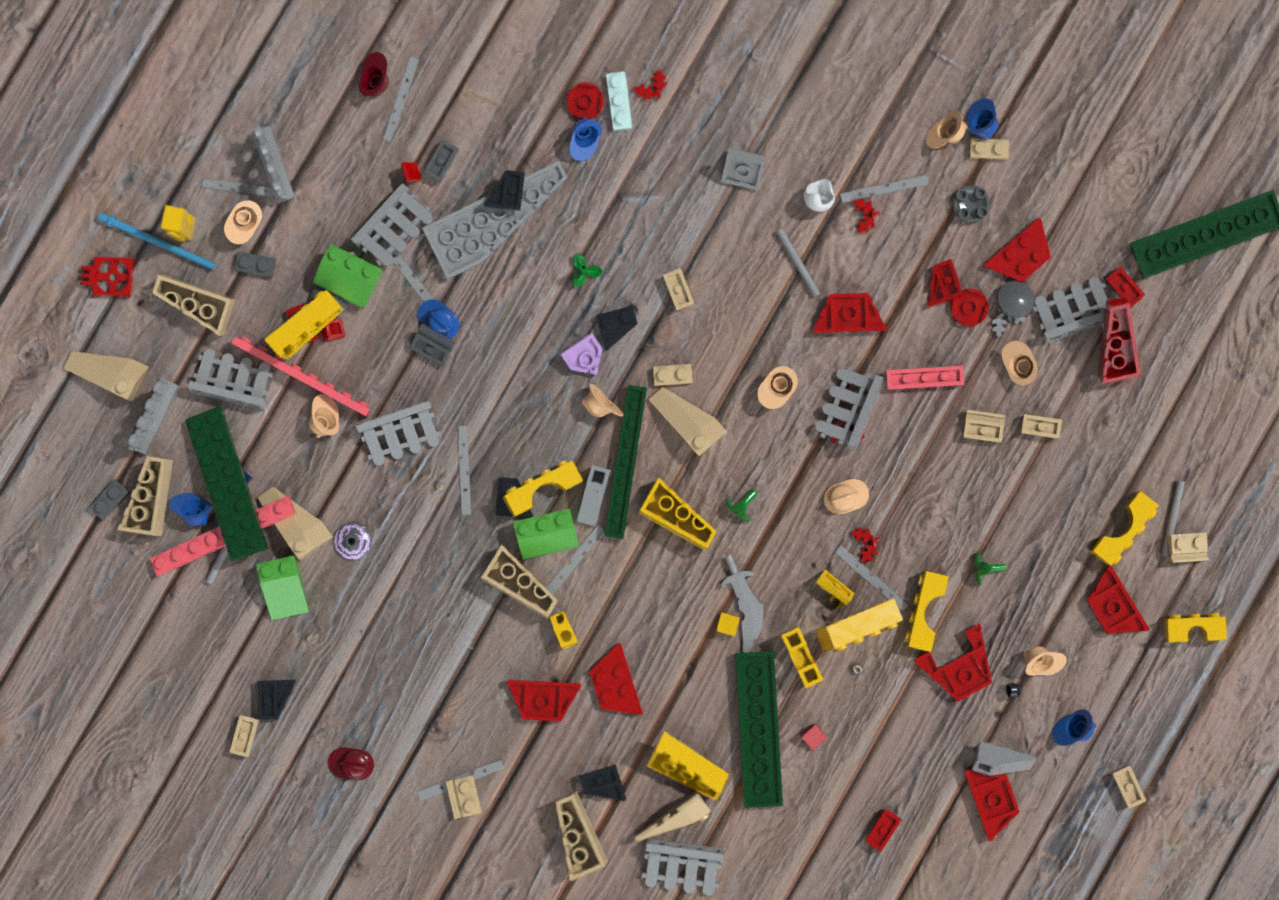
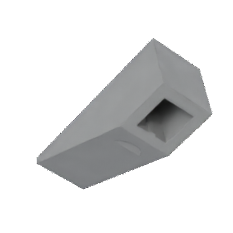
(593, 495)
(999, 760)

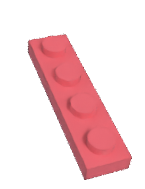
(924, 377)

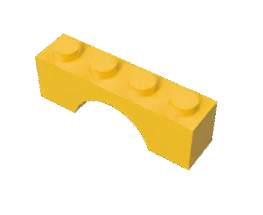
(563, 477)
(1139, 509)
(931, 586)

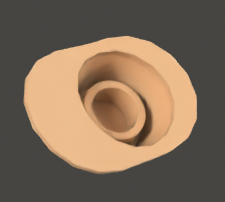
(946, 130)
(242, 222)
(1019, 363)
(777, 387)
(599, 404)
(324, 416)
(846, 496)
(1042, 662)

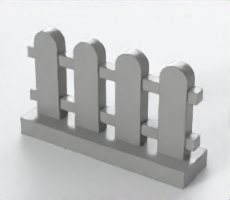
(273, 163)
(386, 211)
(1071, 326)
(240, 386)
(155, 412)
(850, 417)
(406, 424)
(693, 853)

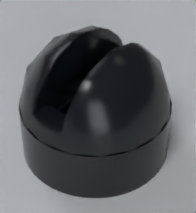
(1013, 690)

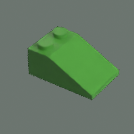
(283, 587)

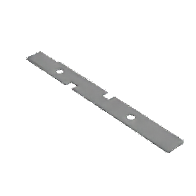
(399, 103)
(239, 187)
(881, 189)
(407, 272)
(464, 466)
(575, 559)
(873, 580)
(434, 790)

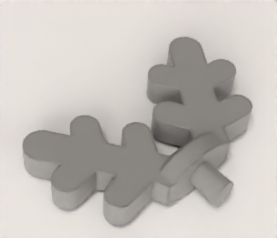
(999, 321)

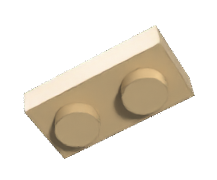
(989, 149)
(678, 289)
(672, 375)
(1041, 426)
(244, 736)
(1128, 786)

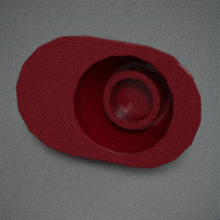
(373, 75)
(351, 763)

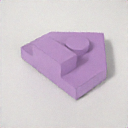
(583, 355)

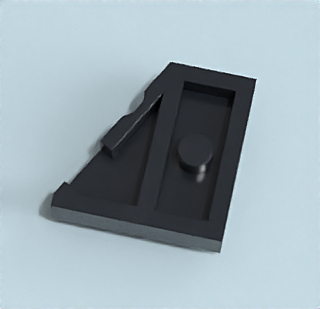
(507, 192)
(616, 325)
(501, 507)
(273, 697)
(603, 783)

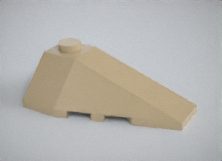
(112, 373)
(691, 423)
(301, 531)
(683, 814)

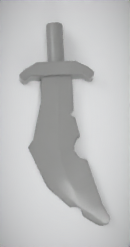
(747, 604)

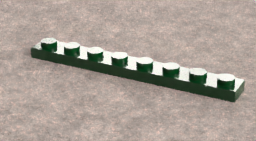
(625, 462)

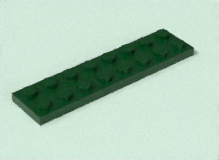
(1206, 234)
(226, 484)
(759, 729)

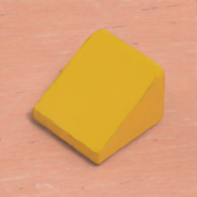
(727, 624)

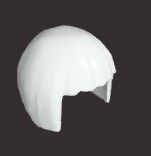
(819, 195)

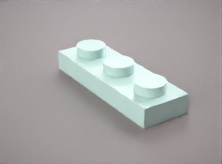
(619, 101)

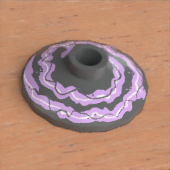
(362, 538)

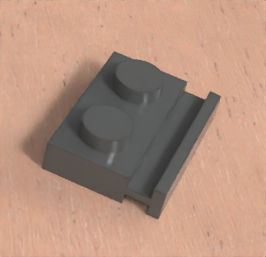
(432, 345)

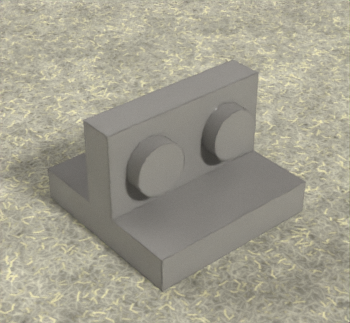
(743, 169)

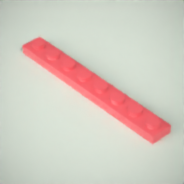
(309, 379)
(213, 539)

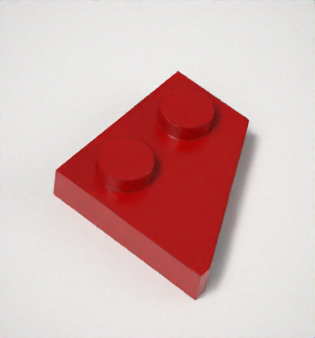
(944, 284)

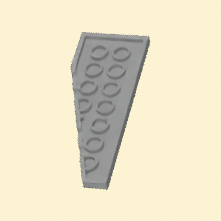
(477, 231)

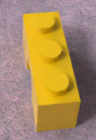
(178, 223)
(1177, 628)
(801, 657)

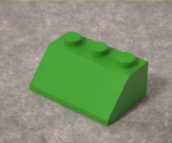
(347, 276)
(546, 534)

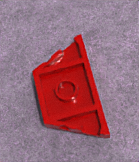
(1022, 254)
(849, 314)
(1114, 605)
(614, 683)
(543, 699)
(993, 800)

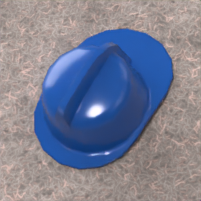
(982, 118)
(584, 139)
(438, 317)
(191, 508)
(1074, 728)

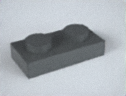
(441, 161)
(255, 264)
(109, 499)

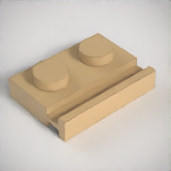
(984, 426)
(1188, 547)
(464, 797)

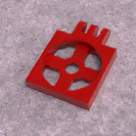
(94, 276)

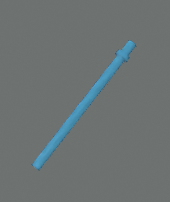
(112, 221)

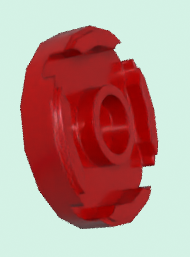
(585, 101)
(970, 308)

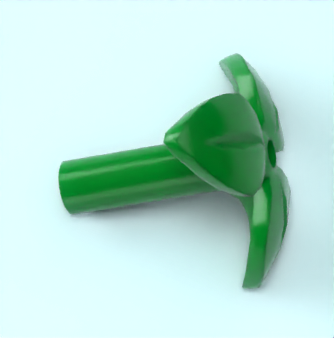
(581, 264)
(740, 507)
(984, 568)

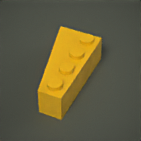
(304, 325)
(676, 516)
(859, 625)
(687, 767)

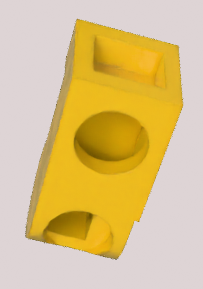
(563, 630)

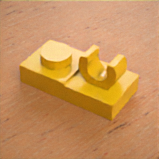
(838, 590)

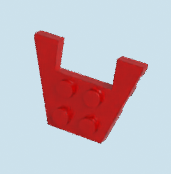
(964, 674)

